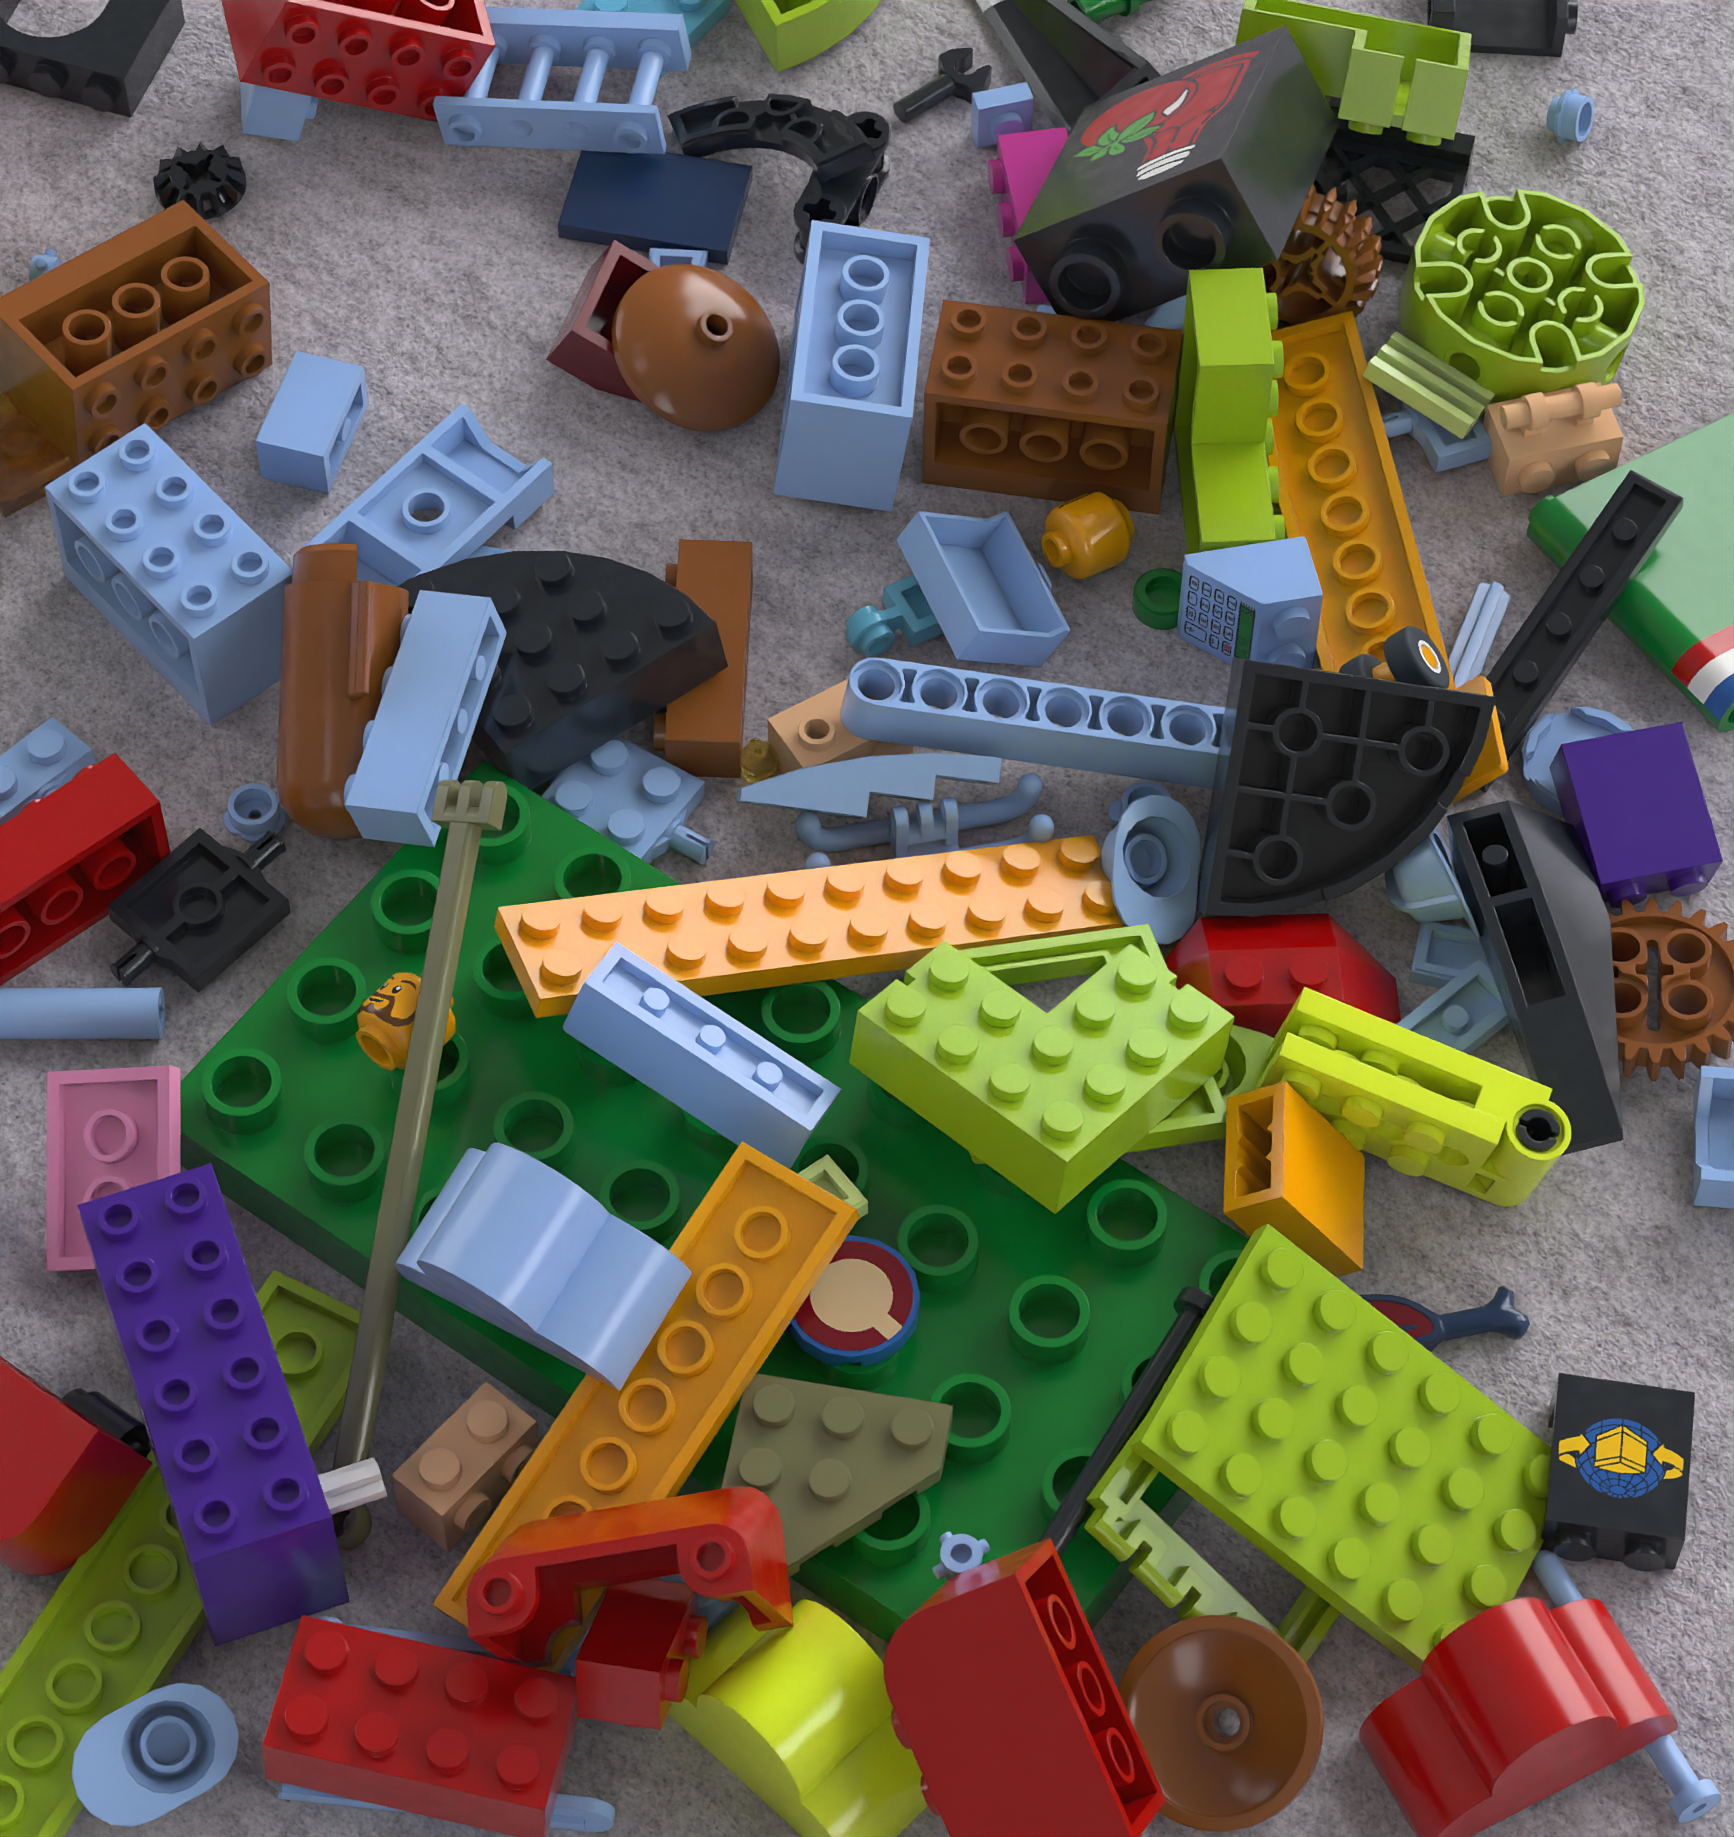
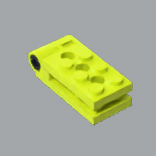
(1419, 1100)

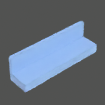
(698, 1056)

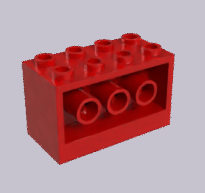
(362, 51)

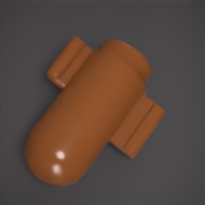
(333, 663)

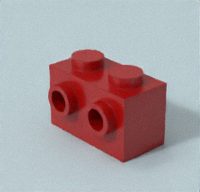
(639, 1653)

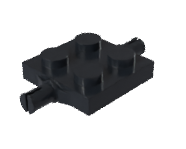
(199, 909)

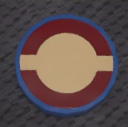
(859, 1306)

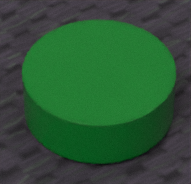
(1157, 598)

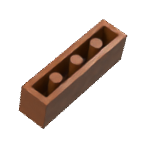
(706, 725)

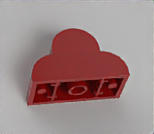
(1512, 1715)

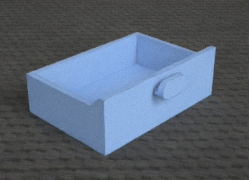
(984, 588)

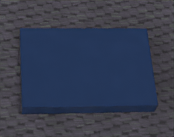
(656, 202)

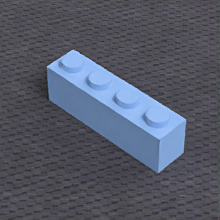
(424, 716)

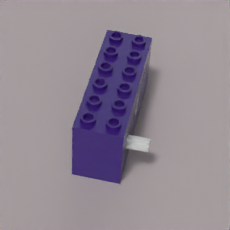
(220, 1407)

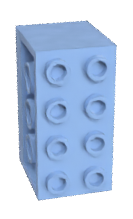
(852, 366)
(173, 571)

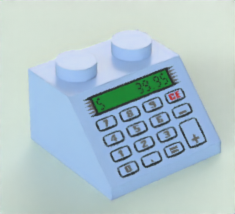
(1252, 602)

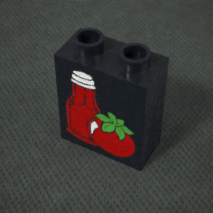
(1179, 180)

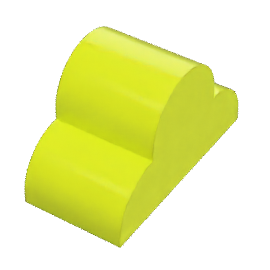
(804, 1723)

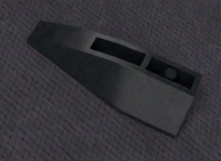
(1547, 955)

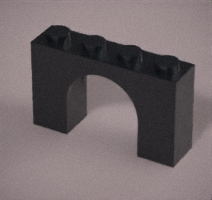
(99, 65)

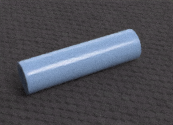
(82, 1013)

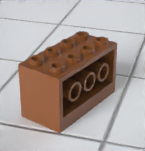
(134, 332)
(1049, 405)

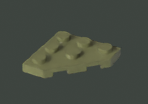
(833, 1456)

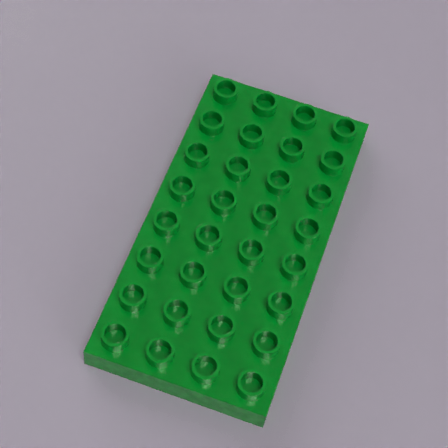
(1022, 1310)

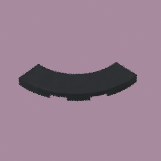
(780, 123)

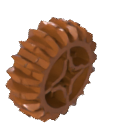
(1308, 272)

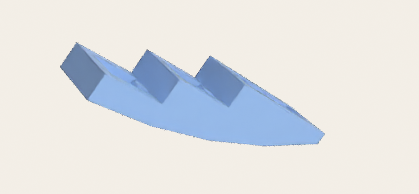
(845, 785)

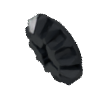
(206, 197)

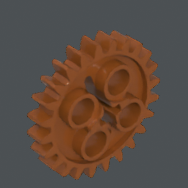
(1692, 989)

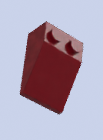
(586, 334)

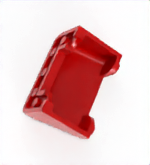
(718, 1540)

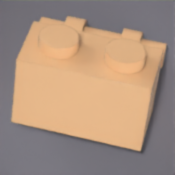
(1554, 437)

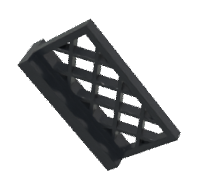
(1392, 151)

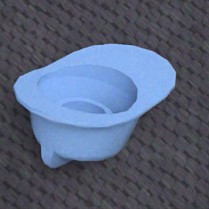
(1154, 866)
(1427, 884)
(154, 1754)

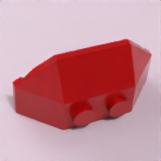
(1265, 962)

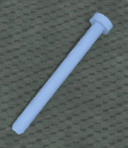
(1691, 1796)

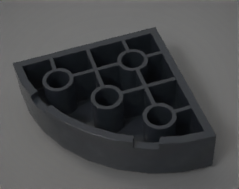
(581, 654)
(1328, 782)

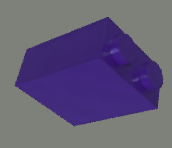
(1638, 812)

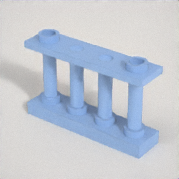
(570, 40)

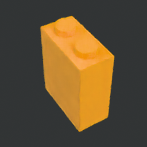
(1295, 1175)

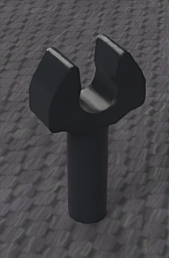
(950, 82)

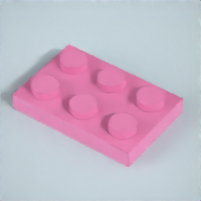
(104, 1138)

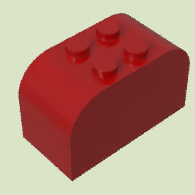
(57, 1477)
(1017, 1708)

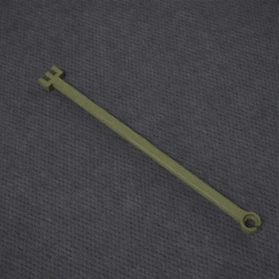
(465, 812)

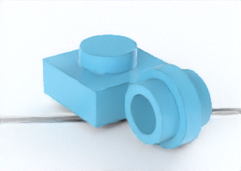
(907, 609)

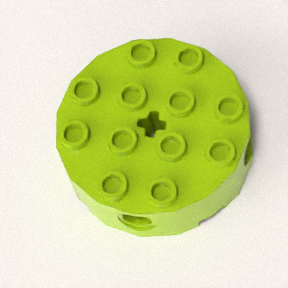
(1521, 293)

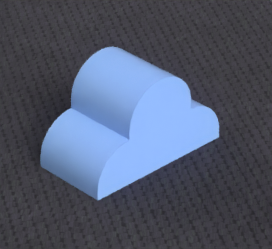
(544, 1262)

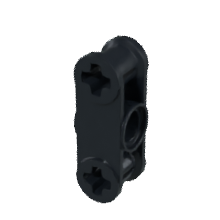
(850, 195)

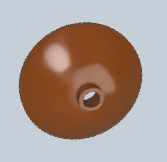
(680, 365)
(1175, 1703)

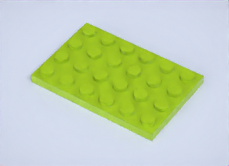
(1349, 1452)

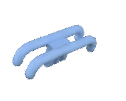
(928, 829)

